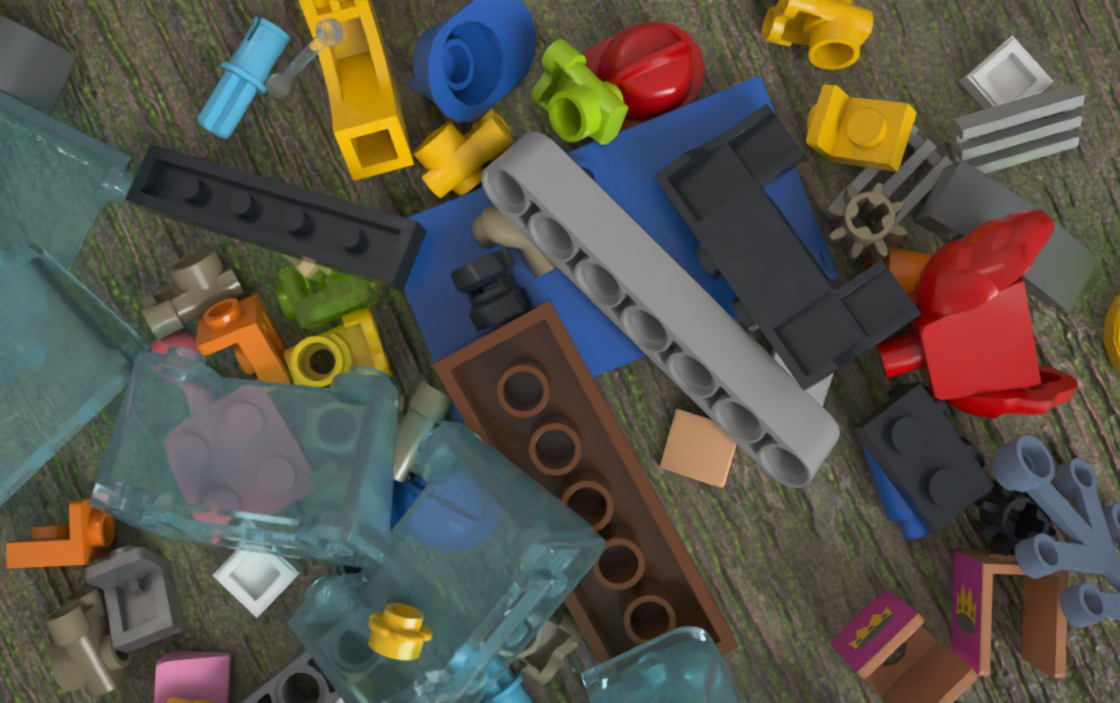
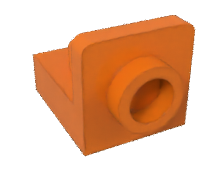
(251, 333)
(65, 543)

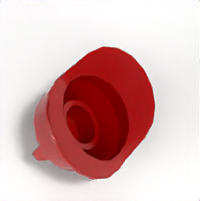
(652, 67)

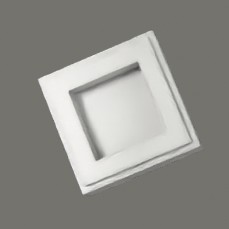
(1005, 76)
(257, 578)

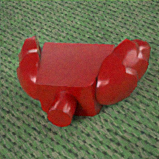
(977, 326)

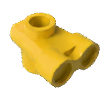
(827, 27)
(456, 159)
(352, 344)

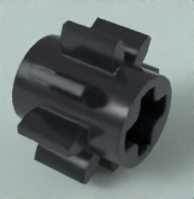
(994, 516)

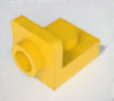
(859, 129)

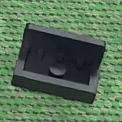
(924, 455)

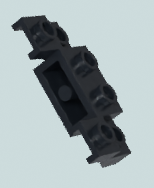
(766, 262)

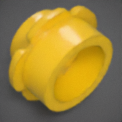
(398, 631)

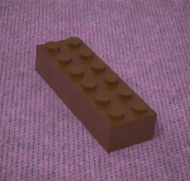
(544, 412)

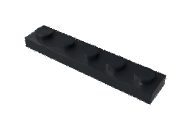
(278, 216)

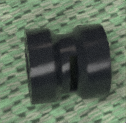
(498, 302)

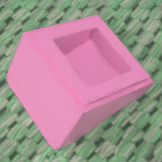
(193, 676)

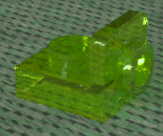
(336, 297)

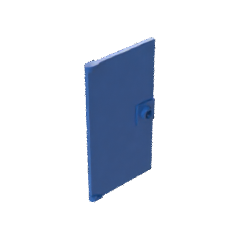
(626, 173)

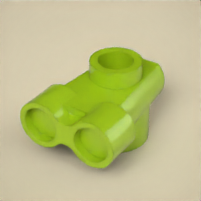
(576, 98)

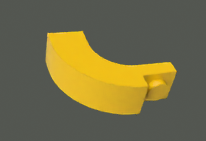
(361, 89)

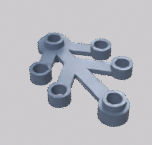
(1029, 468)

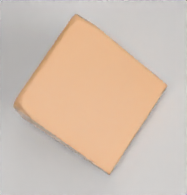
(698, 449)

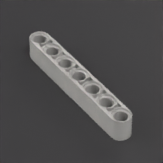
(661, 308)

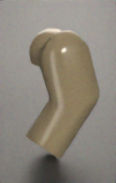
(495, 228)

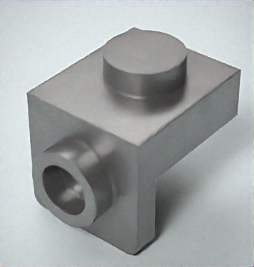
(138, 596)

